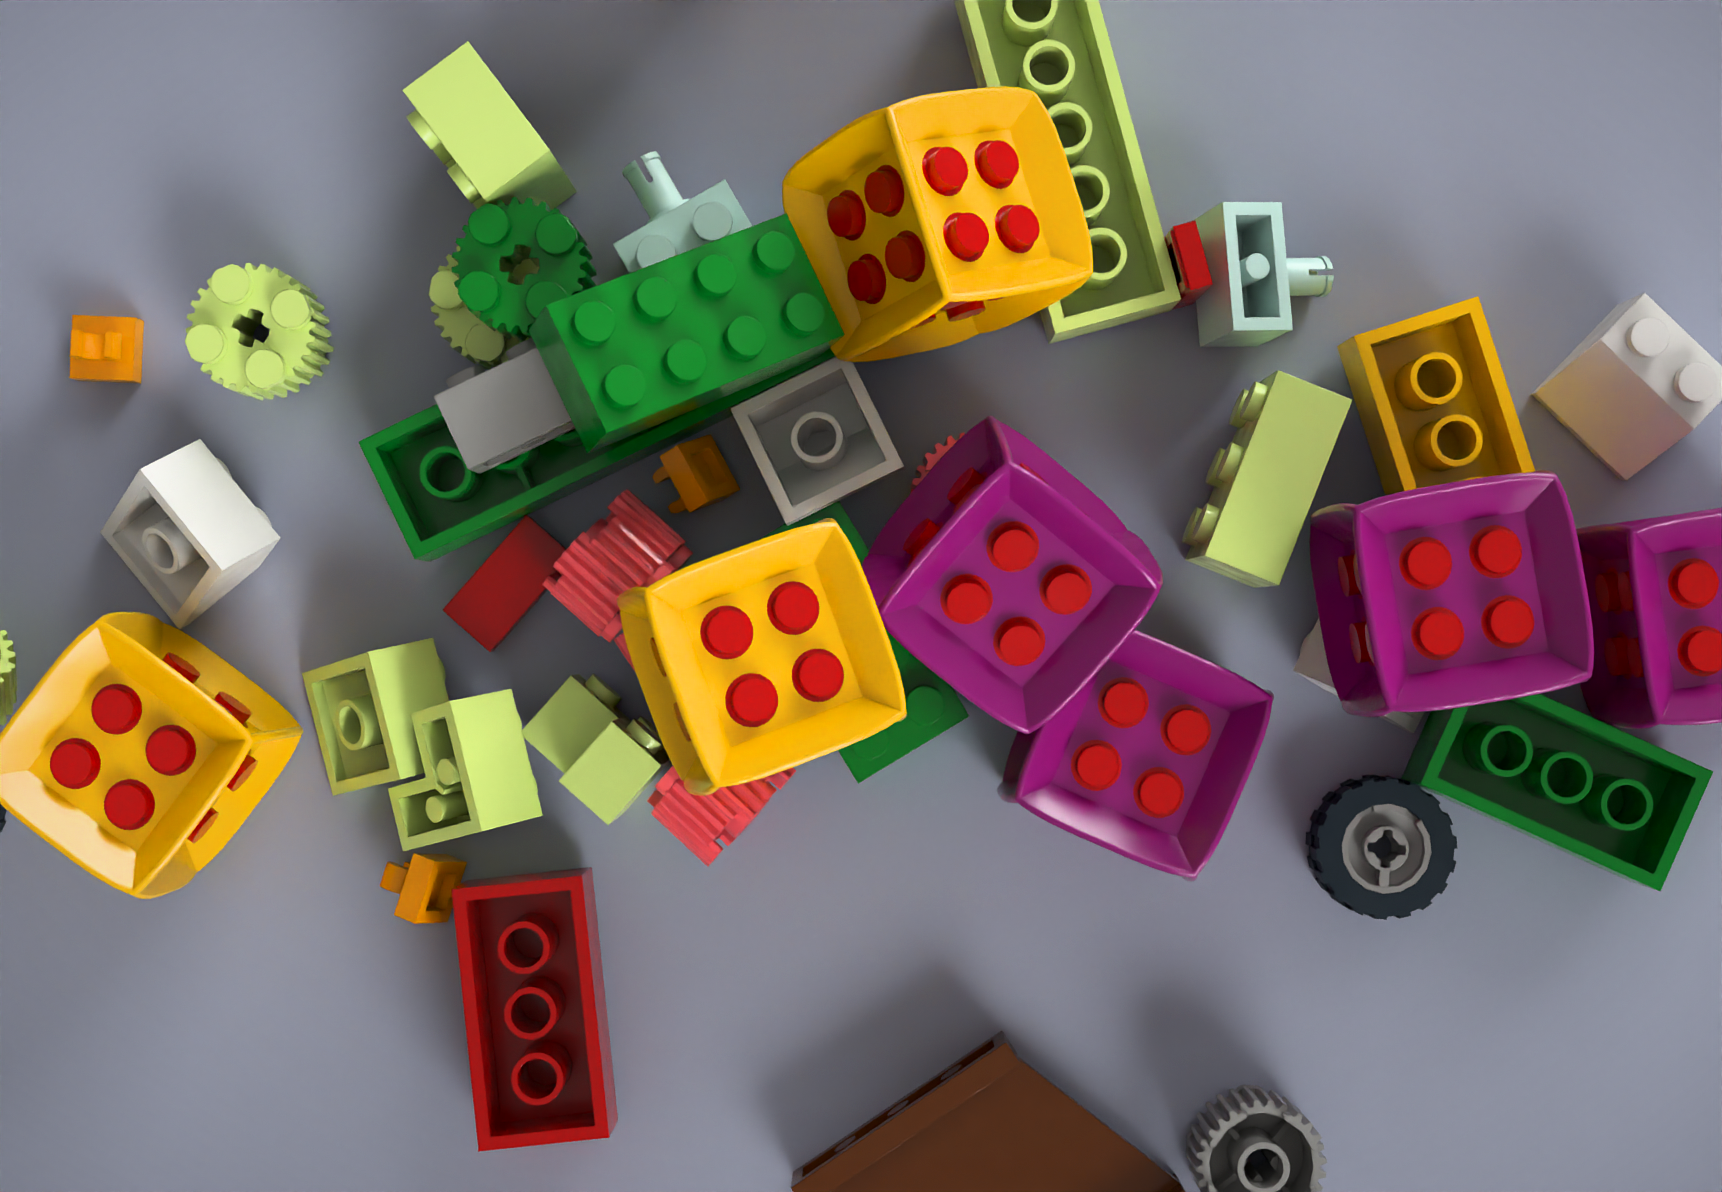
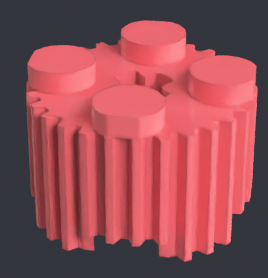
(614, 555)
(704, 819)

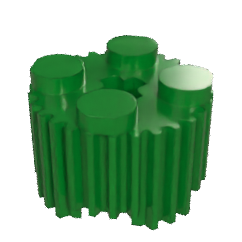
(500, 240)

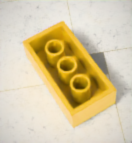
(1435, 400)

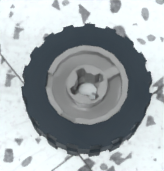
(1418, 854)

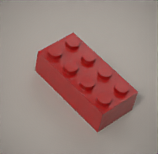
(535, 1009)

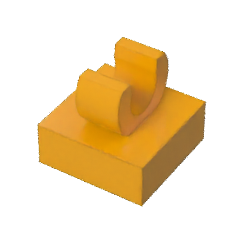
(106, 349)
(697, 474)
(424, 886)

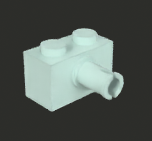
(675, 222)
(1252, 275)

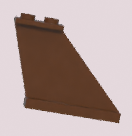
(984, 1129)

